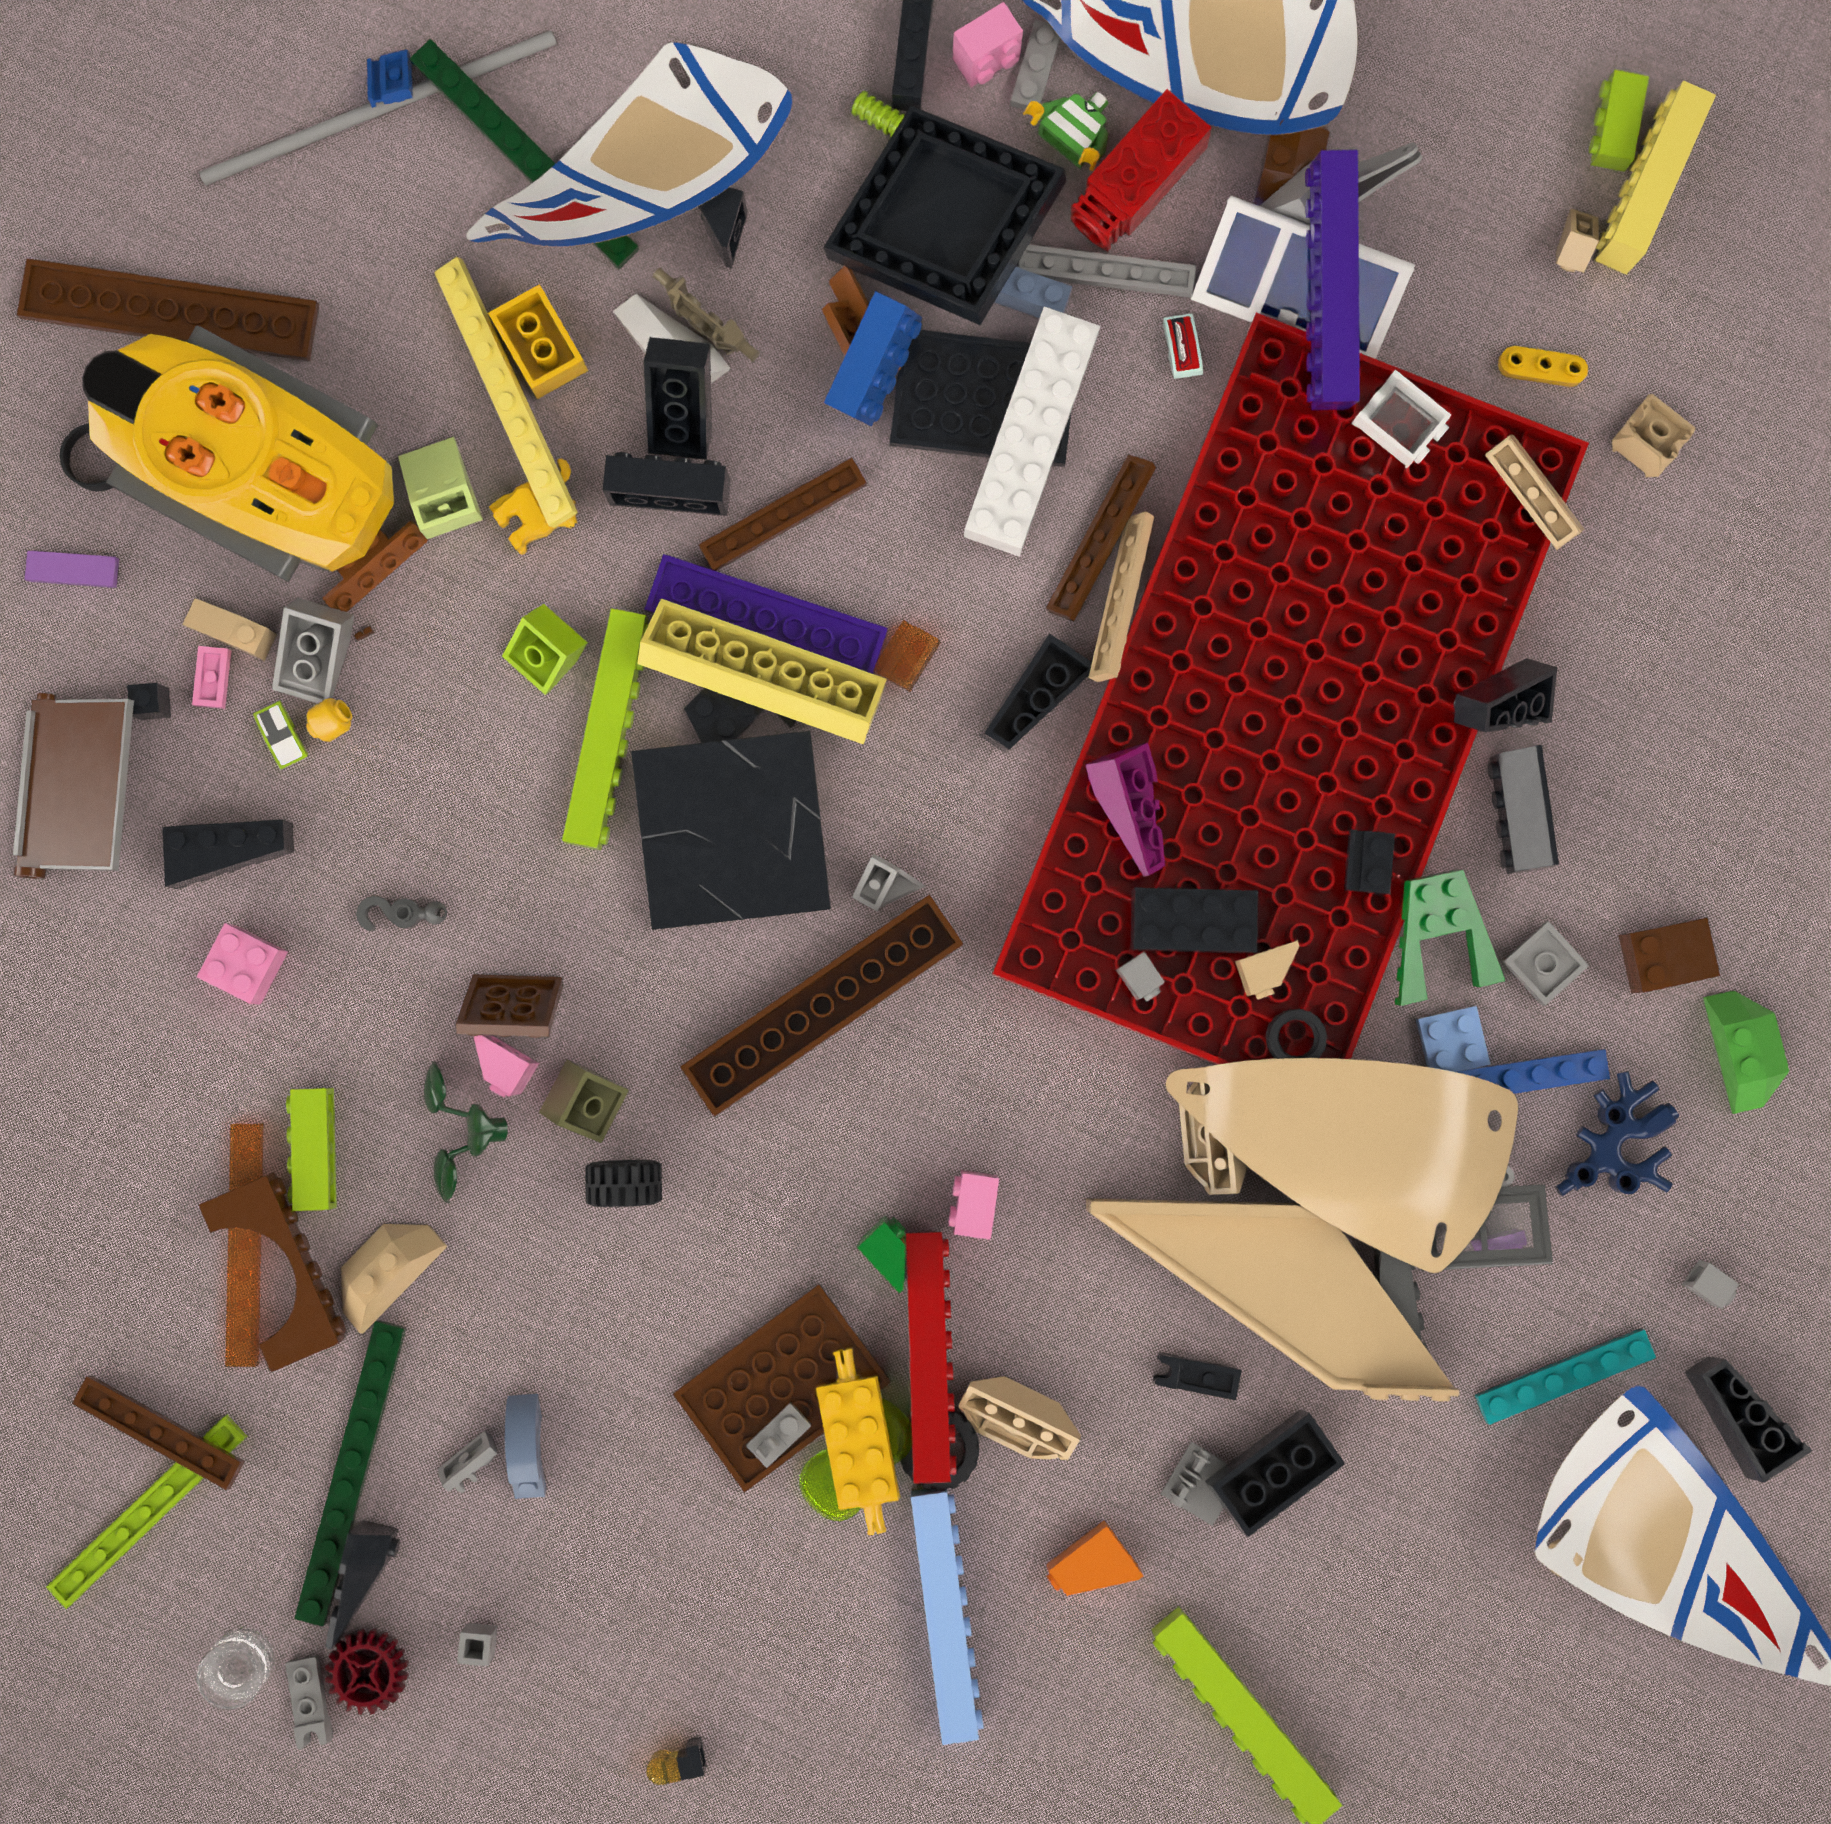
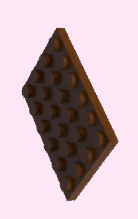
(766, 1373)

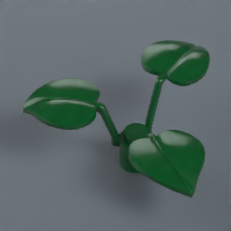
(480, 1132)

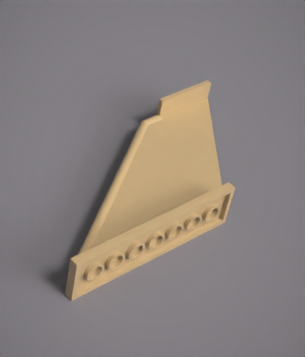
(1288, 1283)

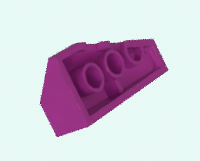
(1126, 794)

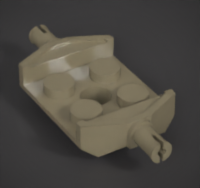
(686, 305)

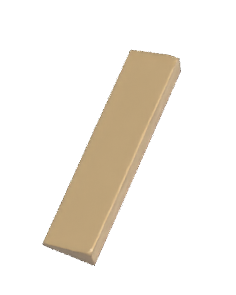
(1534, 492)

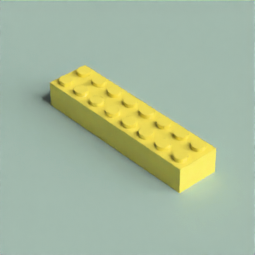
(761, 671)

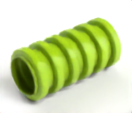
(876, 113)

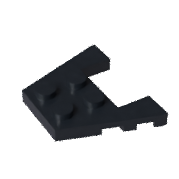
(723, 717)

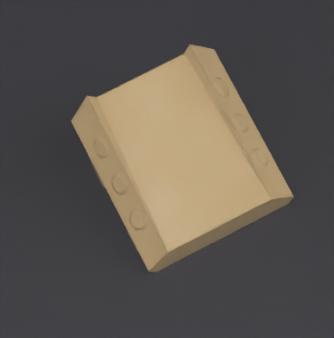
(1652, 436)

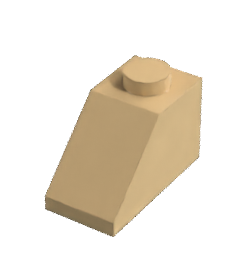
(1577, 241)
(1266, 970)

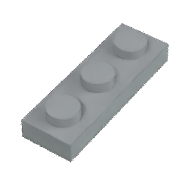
(1035, 65)

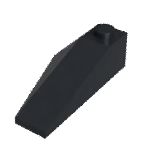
(362, 1563)

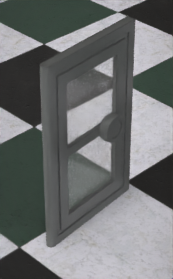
(1511, 1234)

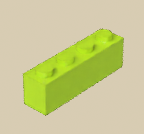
(312, 1149)

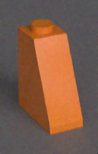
(1093, 1563)

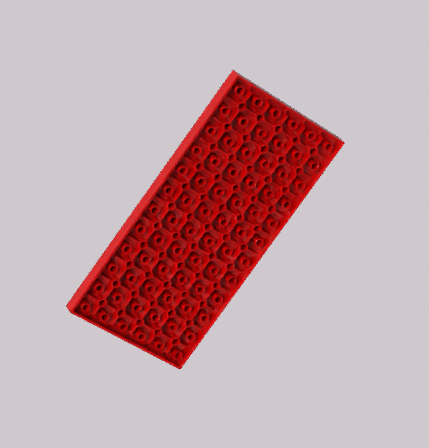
(1289, 692)

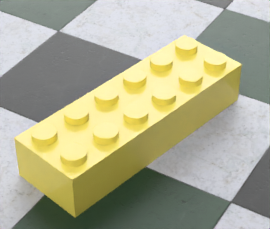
(1653, 177)

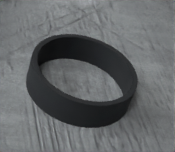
(65, 451)

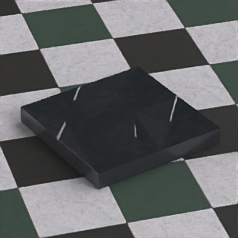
(945, 214)
(731, 830)

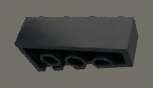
(1748, 1425)

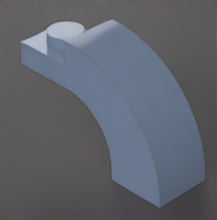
(523, 1446)

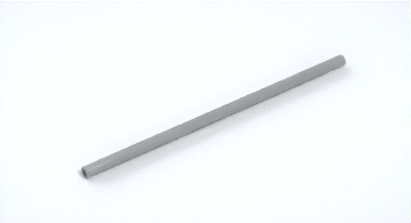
(367, 113)

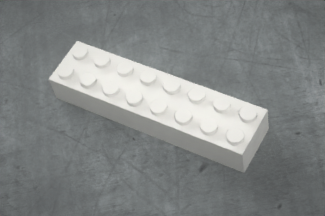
(1031, 431)

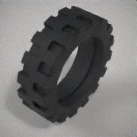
(966, 1465)

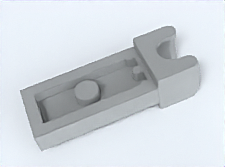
(308, 1701)

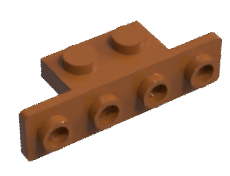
(848, 312)
(377, 564)

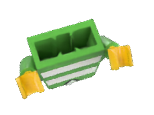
(1073, 127)

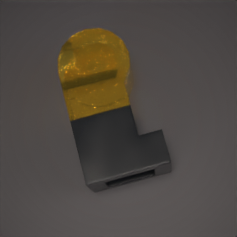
(677, 1765)

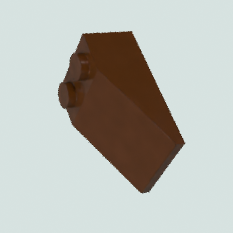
(1669, 956)

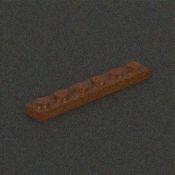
(782, 514)
(1101, 537)
(158, 1432)

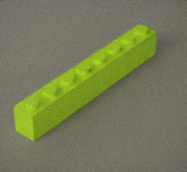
(606, 731)
(1245, 1717)

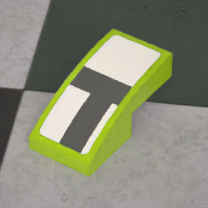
(280, 734)

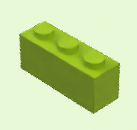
(1618, 120)

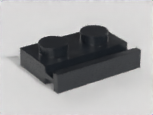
(1369, 862)

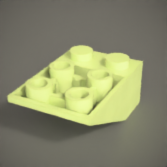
(439, 488)

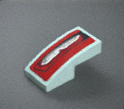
(1183, 346)

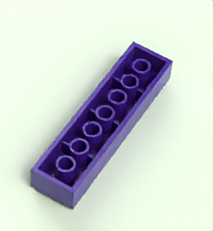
(1334, 280)

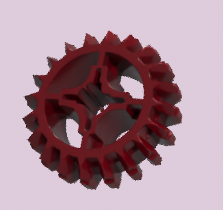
(375, 1680)

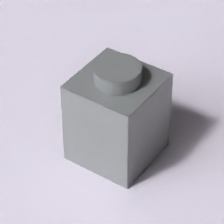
(1141, 977)
(1711, 1284)
(477, 1644)

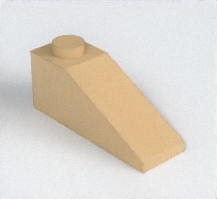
(230, 629)

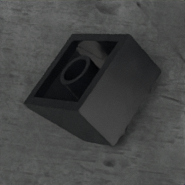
(724, 222)

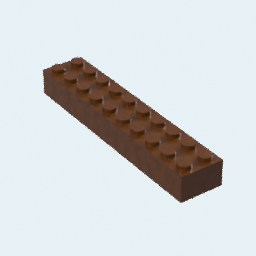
(821, 1005)

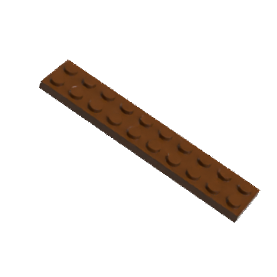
(166, 308)

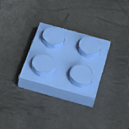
(1453, 1040)

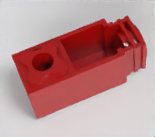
(1140, 171)

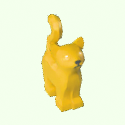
(525, 505)

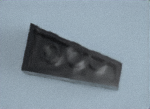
(1042, 684)
(1509, 698)
(210, 850)

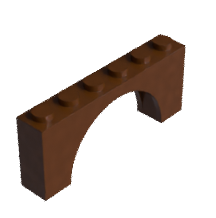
(264, 1209)

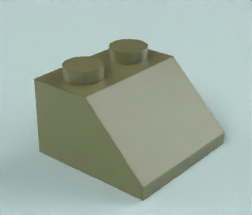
(583, 1101)

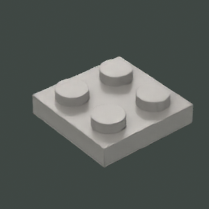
(1545, 963)

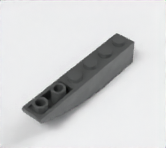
(1398, 1283)

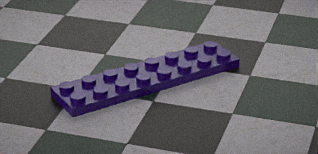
(768, 613)

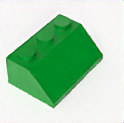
(886, 1250)

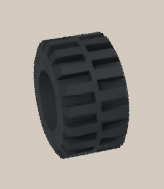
(623, 1183)

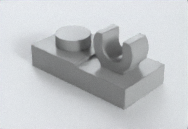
(778, 1434)
(467, 1462)

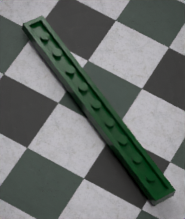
(500, 130)
(350, 1472)

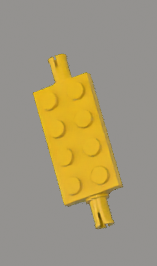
(858, 1442)

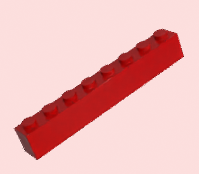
(928, 1358)

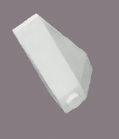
(646, 321)

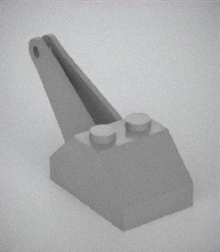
(1372, 175)

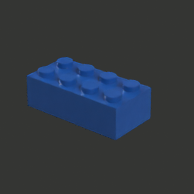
(874, 359)

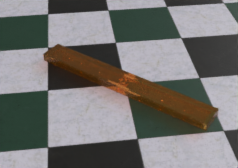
(244, 1254)

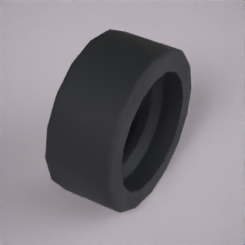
(1308, 1017)

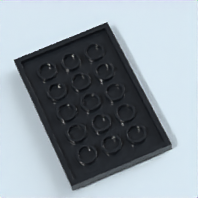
(958, 393)

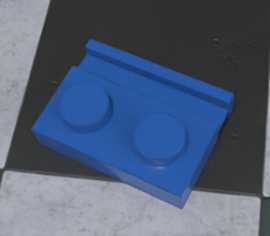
(390, 78)

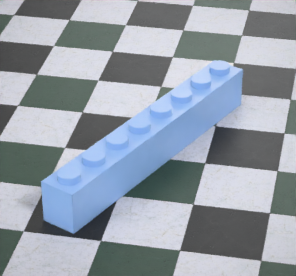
(944, 1616)

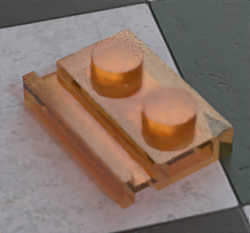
(906, 655)

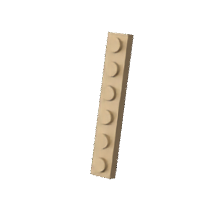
(1121, 597)

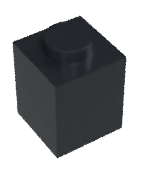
(150, 701)

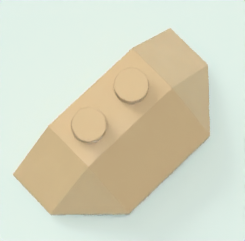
(1206, 1157)
(385, 1270)
(1019, 1418)

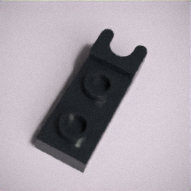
(1199, 1376)

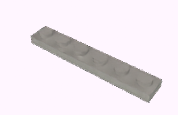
(1110, 270)

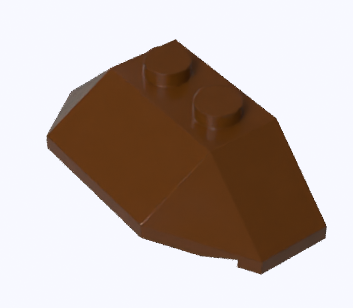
(1287, 156)

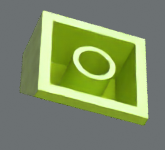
(544, 648)

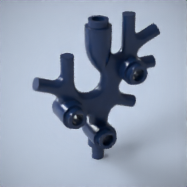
(1606, 1147)

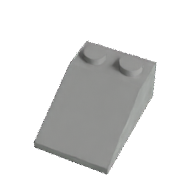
(311, 650)

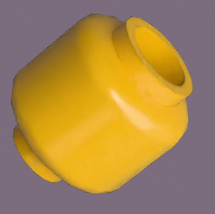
(328, 719)

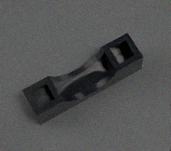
(911, 54)

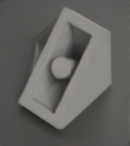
(884, 884)

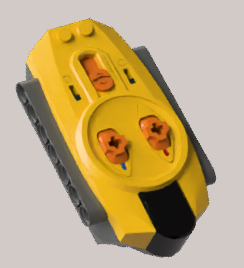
(239, 451)

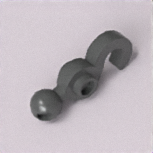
(402, 913)

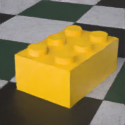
(538, 341)

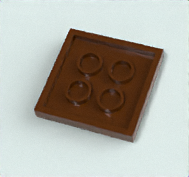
(509, 1005)

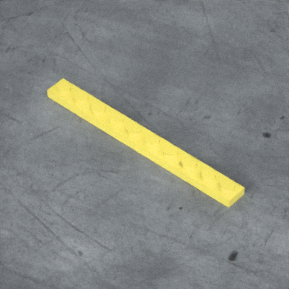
(506, 392)

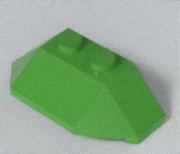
(1747, 1049)

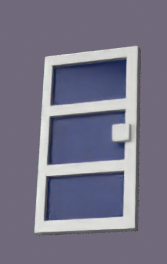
(1261, 268)

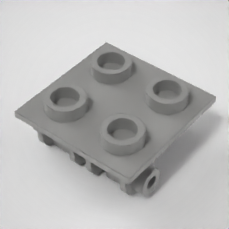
(1188, 1486)

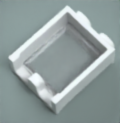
(1403, 419)

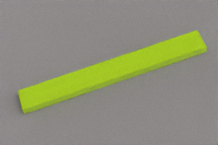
(137, 1521)

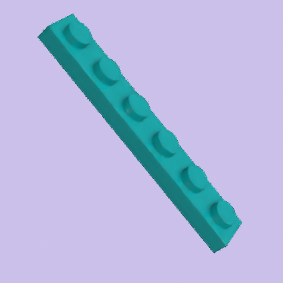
(1565, 1376)

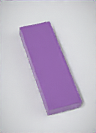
(71, 569)

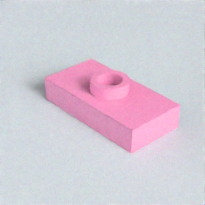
(211, 677)

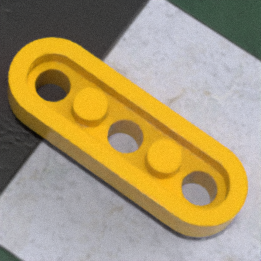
(1531, 369)

